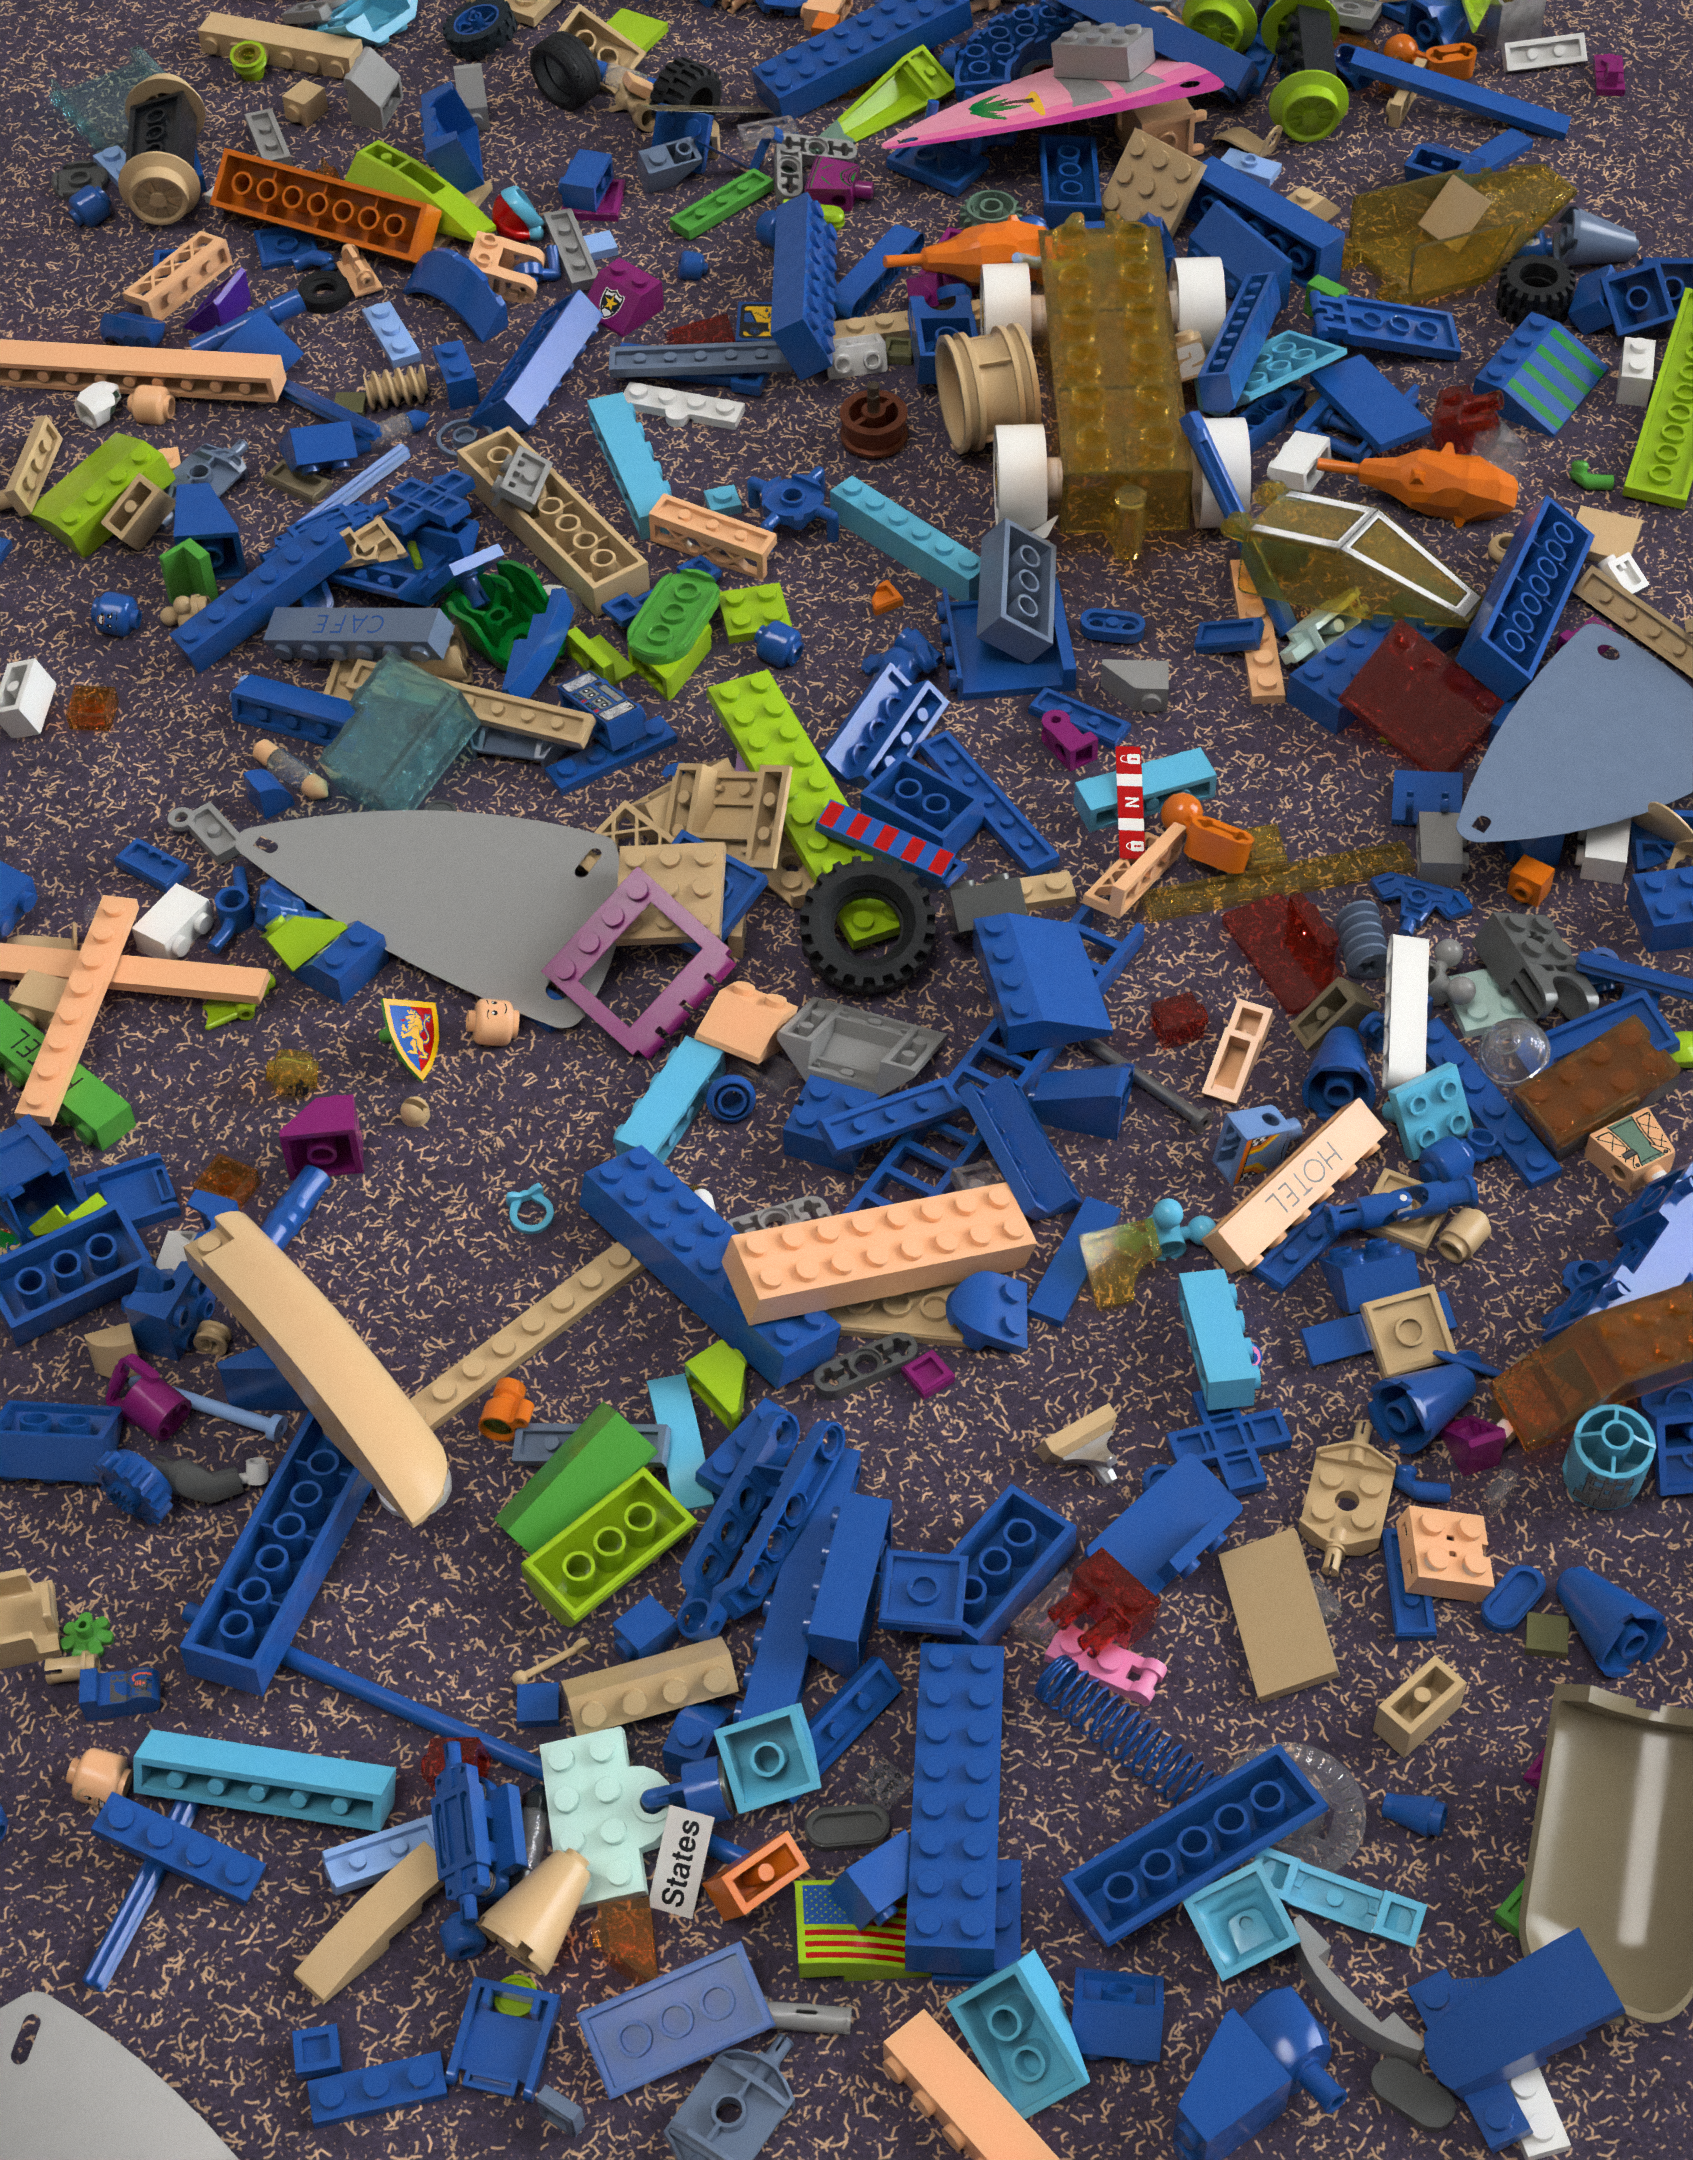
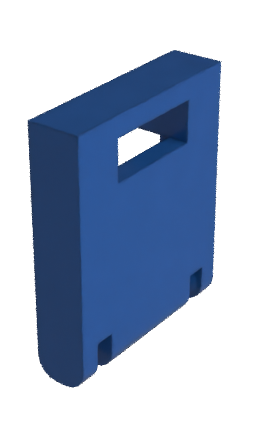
(140, 1187)
(499, 2047)

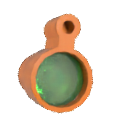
(506, 1411)

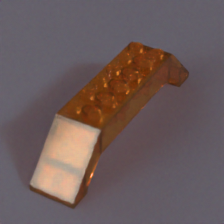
(1599, 1363)

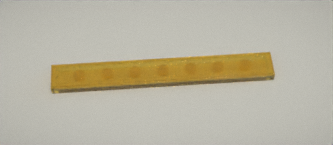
(1285, 879)

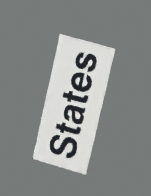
(681, 1861)

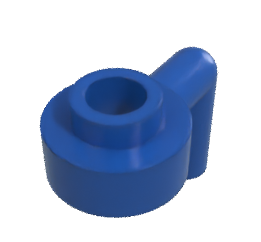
(539, 273)

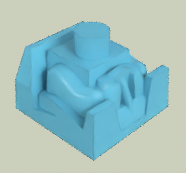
(1241, 1920)

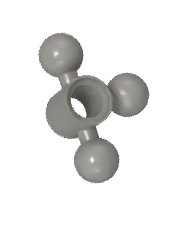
(1460, 989)

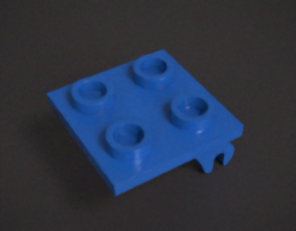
(1425, 792)

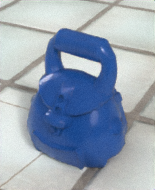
(277, 899)

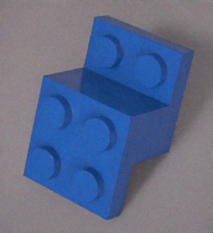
(1671, 1419)

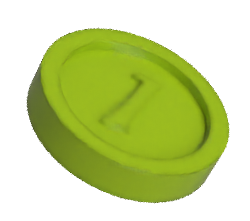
(513, 2007)

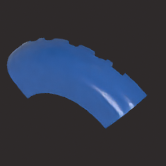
(1006, 45)

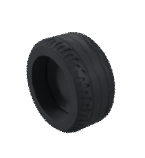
(565, 70)

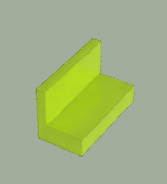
(598, 656)

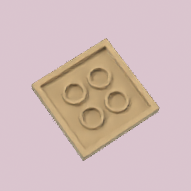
(1152, 180)
(690, 875)

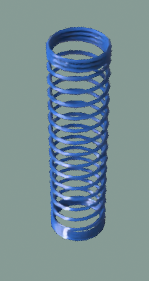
(1069, 1670)

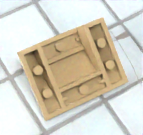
(732, 808)

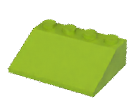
(86, 495)

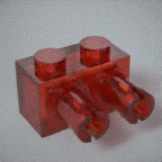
(1463, 415)
(1112, 1598)

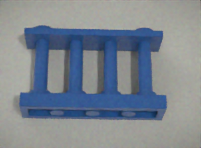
(1324, 415)

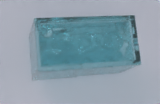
(400, 736)

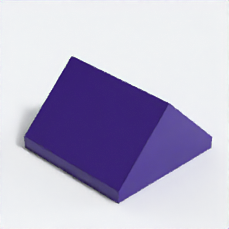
(222, 304)

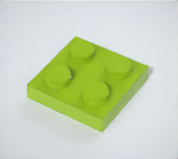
(750, 608)

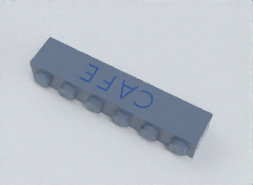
(358, 633)

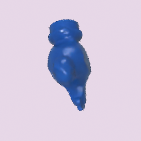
(908, 663)

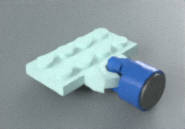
(619, 1809)

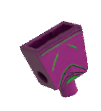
(837, 183)

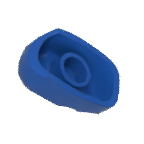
(131, 329)

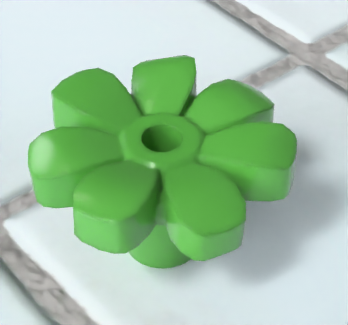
(87, 1635)

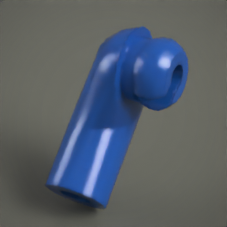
(316, 258)

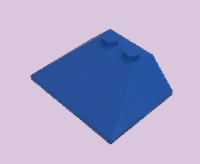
(398, 577)

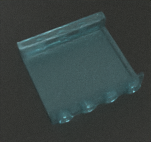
(99, 104)

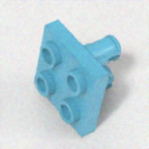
(1429, 1109)

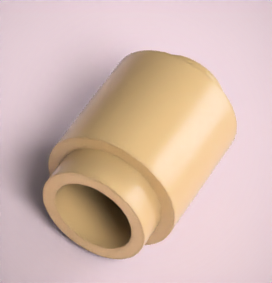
(1464, 1235)

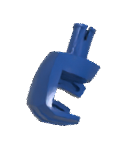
(1297, 2042)

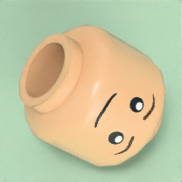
(493, 1022)

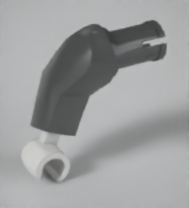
(206, 1486)

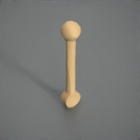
(578, 1647)

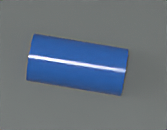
(1069, 177)

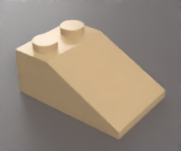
(603, 41)

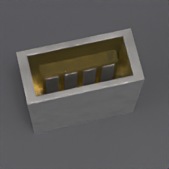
(1514, 21)

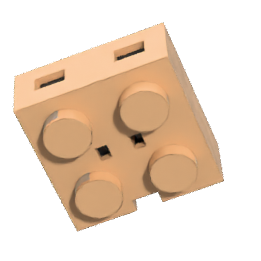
(1444, 1554)

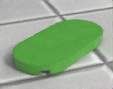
(673, 617)

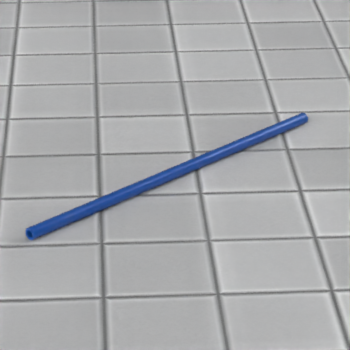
(435, 1721)

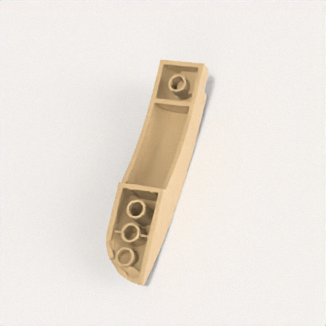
(324, 1363)

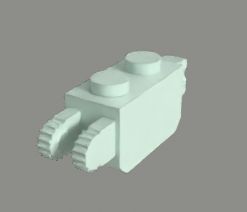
(1315, 634)

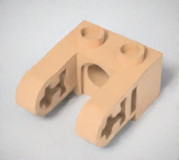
(496, 259)

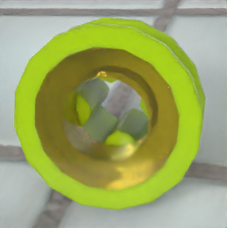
(249, 60)

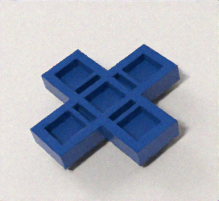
(435, 502)
(1232, 1443)

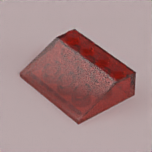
(1420, 699)

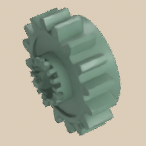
(988, 207)

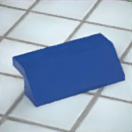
(882, 726)
(1021, 1148)

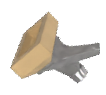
(1084, 1444)

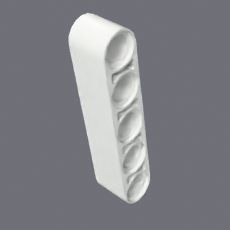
(1405, 1010)

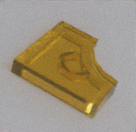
(1115, 1259)

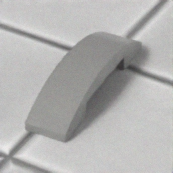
(1389, 2037)

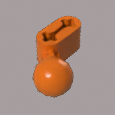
(1450, 60)
(1207, 838)

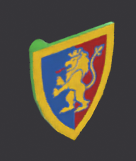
(413, 1033)

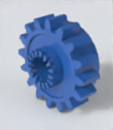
(134, 1485)

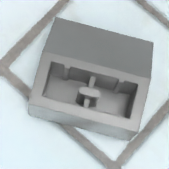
(372, 90)

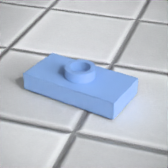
(1255, 167)

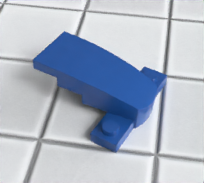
(1512, 2028)

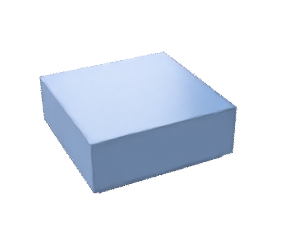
(601, 245)

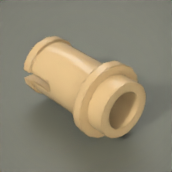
(70, 1667)

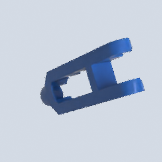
(762, 1476)

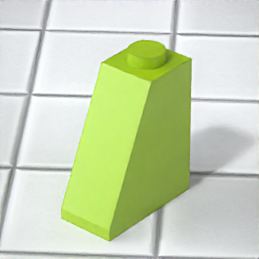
(670, 677)

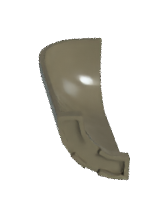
(1616, 1846)

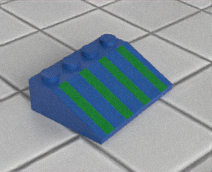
(1541, 375)

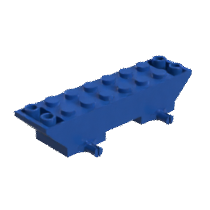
(1653, 1256)

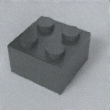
(971, 901)

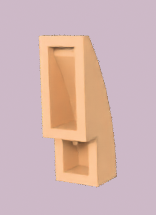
(1238, 1051)

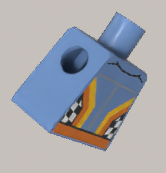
(1253, 1142)

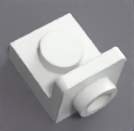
(1624, 572)

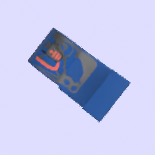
(119, 1692)

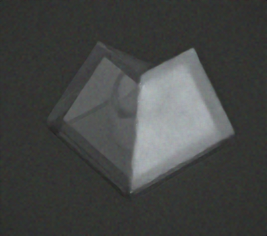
(1503, 450)

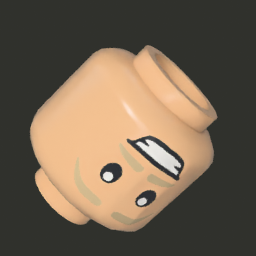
(97, 1776)

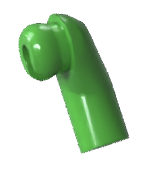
(1588, 480)

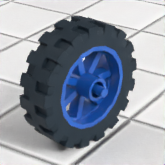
(479, 28)

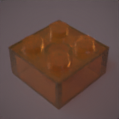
(92, 708)
(229, 1179)

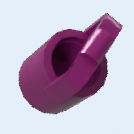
(150, 1401)

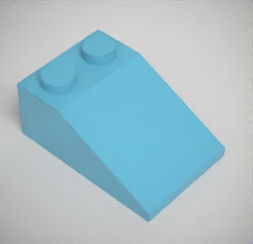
(1021, 2035)

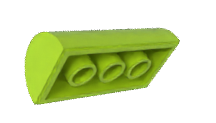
(606, 1547)

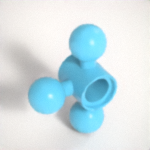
(1167, 1219)

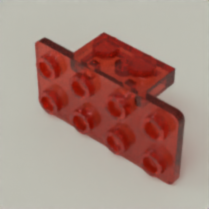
(1287, 947)

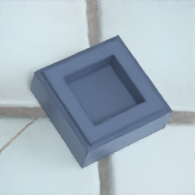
(560, 2111)

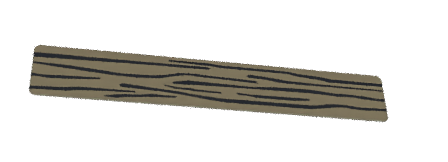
(699, 108)

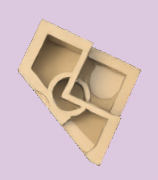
(372, 544)

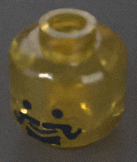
(292, 1072)

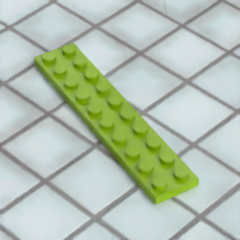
(1664, 451)
(771, 734)

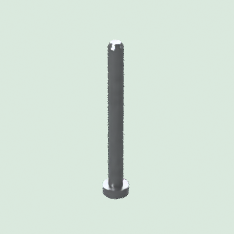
(1199, 1118)

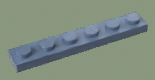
(696, 359)

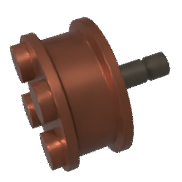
(873, 423)

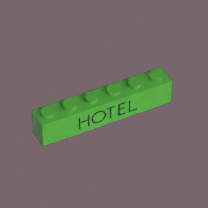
(88, 1105)

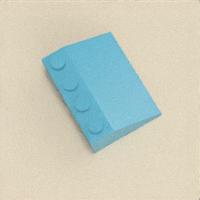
(1280, 362)

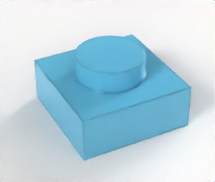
(723, 500)

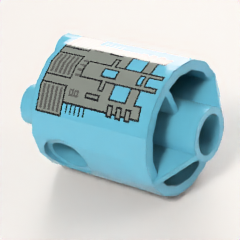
(1608, 1457)

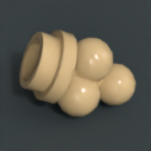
(183, 609)

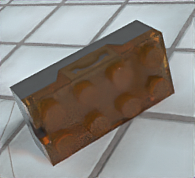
(1595, 1087)

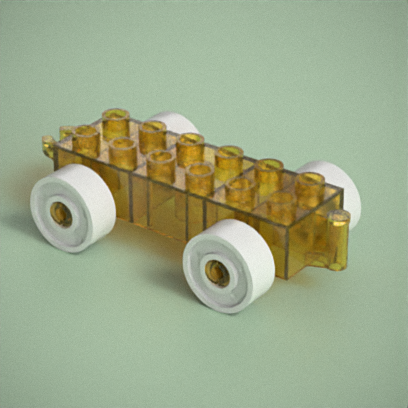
(1110, 385)

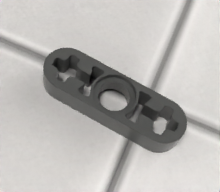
(869, 1352)

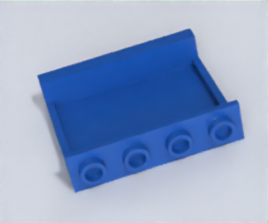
(988, 672)

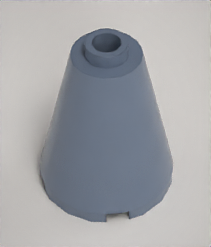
(1591, 239)

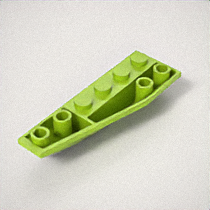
(397, 173)

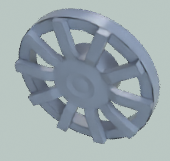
(461, 437)

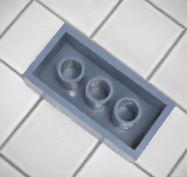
(1016, 591)

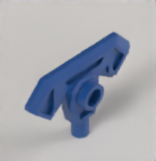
(1419, 900)

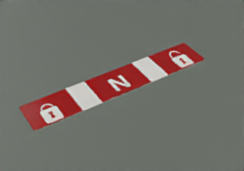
(1130, 802)

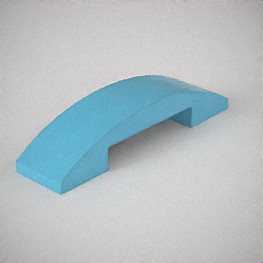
(674, 1407)
(1343, 1899)

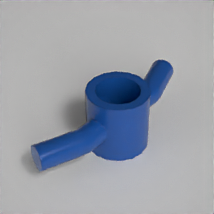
(233, 910)

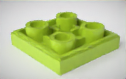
(638, 28)

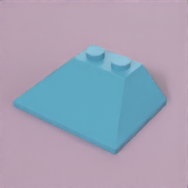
(369, 20)

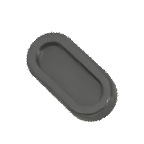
(847, 1827)
(1412, 2095)

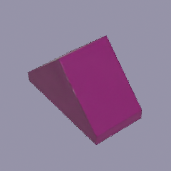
(1474, 1443)

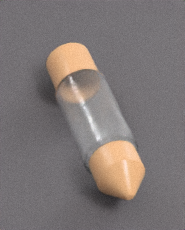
(290, 770)

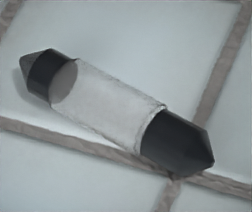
(535, 1826)

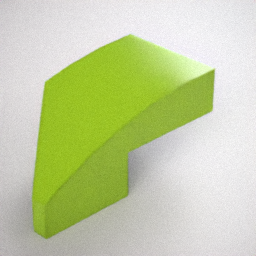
(56, 1218)

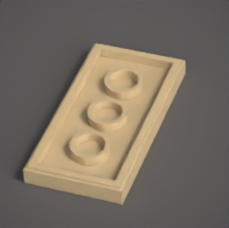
(914, 1313)
(1278, 1615)

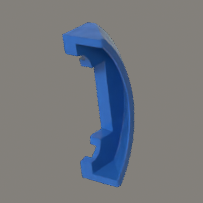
(461, 287)

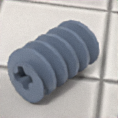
(1362, 940)

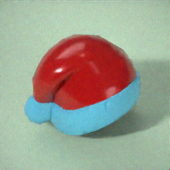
(516, 216)

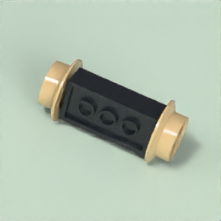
(160, 150)

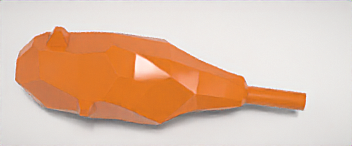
(972, 247)
(1437, 483)

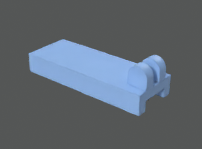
(373, 1856)

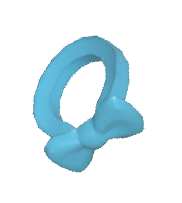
(534, 1193)

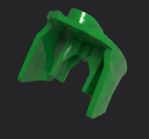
(508, 617)

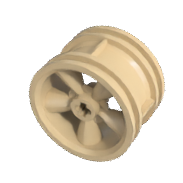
(986, 384)

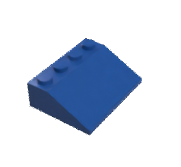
(1038, 981)

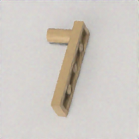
(32, 467)

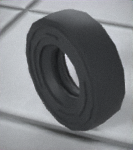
(324, 280)

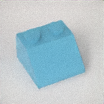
(769, 1758)

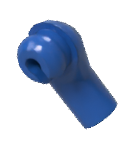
(1420, 1490)

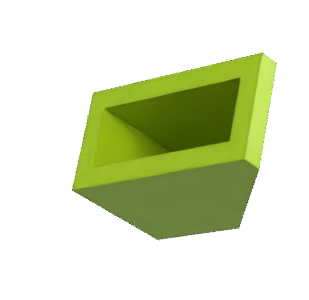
(300, 937)
(719, 1381)

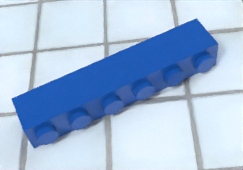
(253, 599)

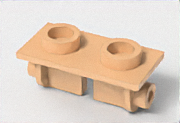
(358, 272)

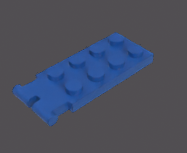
(1386, 325)

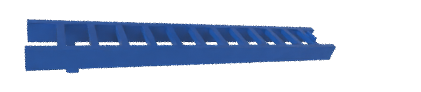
(968, 1070)

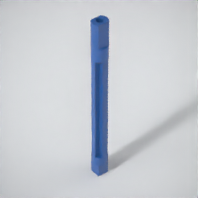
(1228, 501)

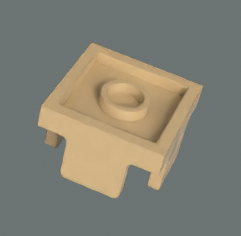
(27, 1620)

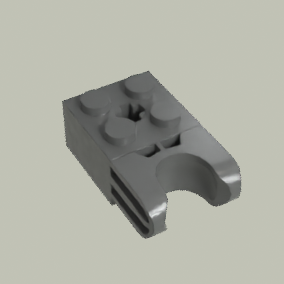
(1534, 965)

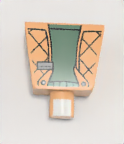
(1631, 1150)

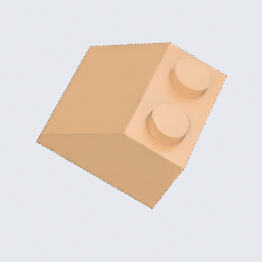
(745, 1022)

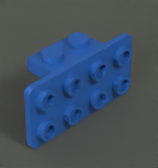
(1171, 1525)

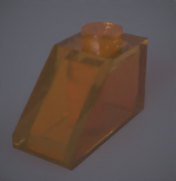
(627, 1938)

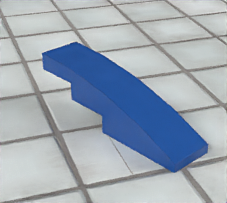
(535, 655)

